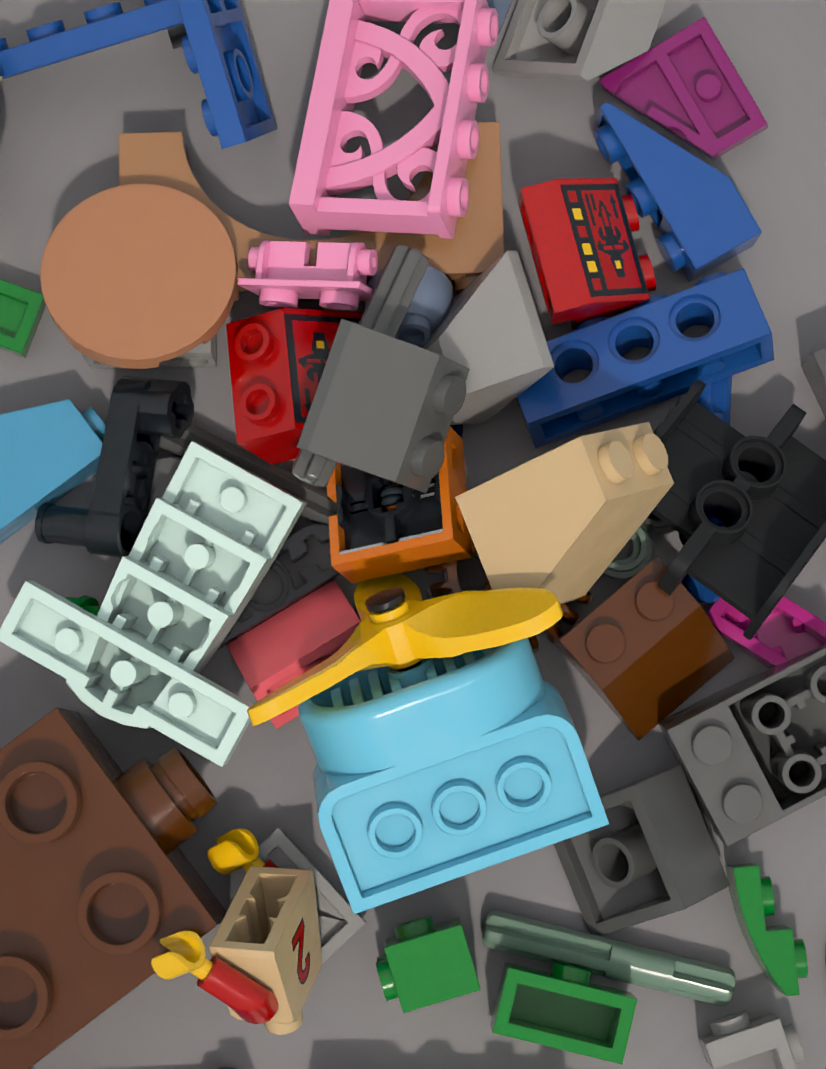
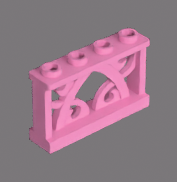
(330, 120)

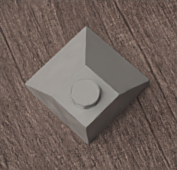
(576, 37)
(497, 337)

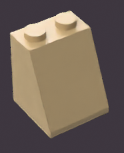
(567, 510)

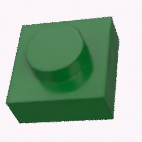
(19, 317)

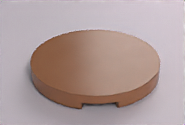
(138, 275)

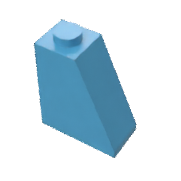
(44, 458)

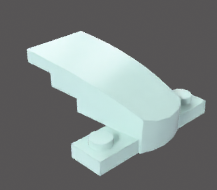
(167, 607)

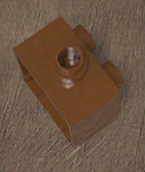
(88, 878)

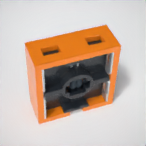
(395, 528)

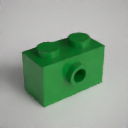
(426, 964)
(564, 1011)

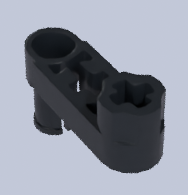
(136, 420)

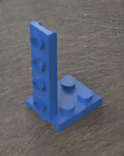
(214, 47)

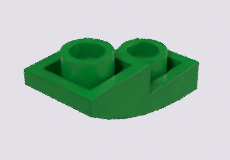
(773, 947)

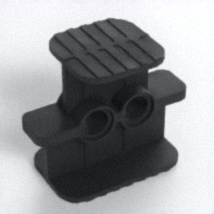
(768, 523)

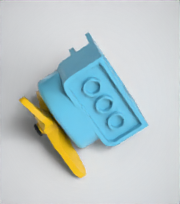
(438, 739)

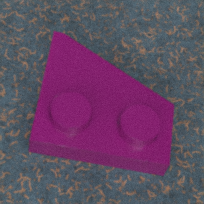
(690, 91)

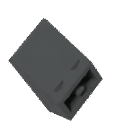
(756, 746)

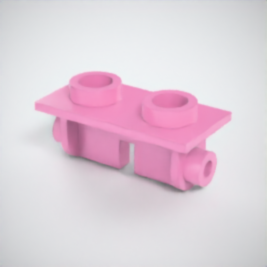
(285, 274)

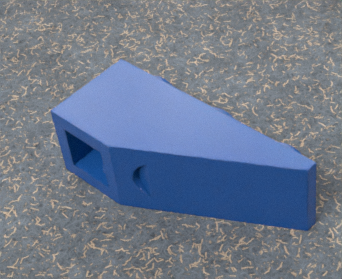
(687, 199)

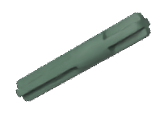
(609, 958)

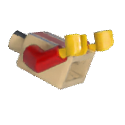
(265, 944)

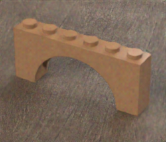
(477, 240)

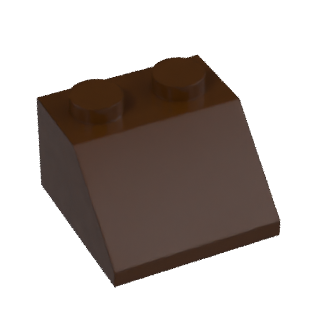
(646, 649)

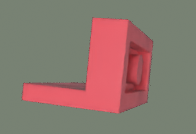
(294, 642)

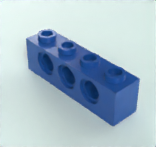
(621, 386)

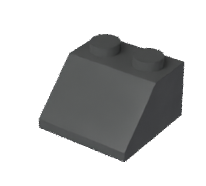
(384, 406)
(647, 858)

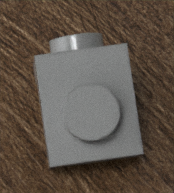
(739, 1038)

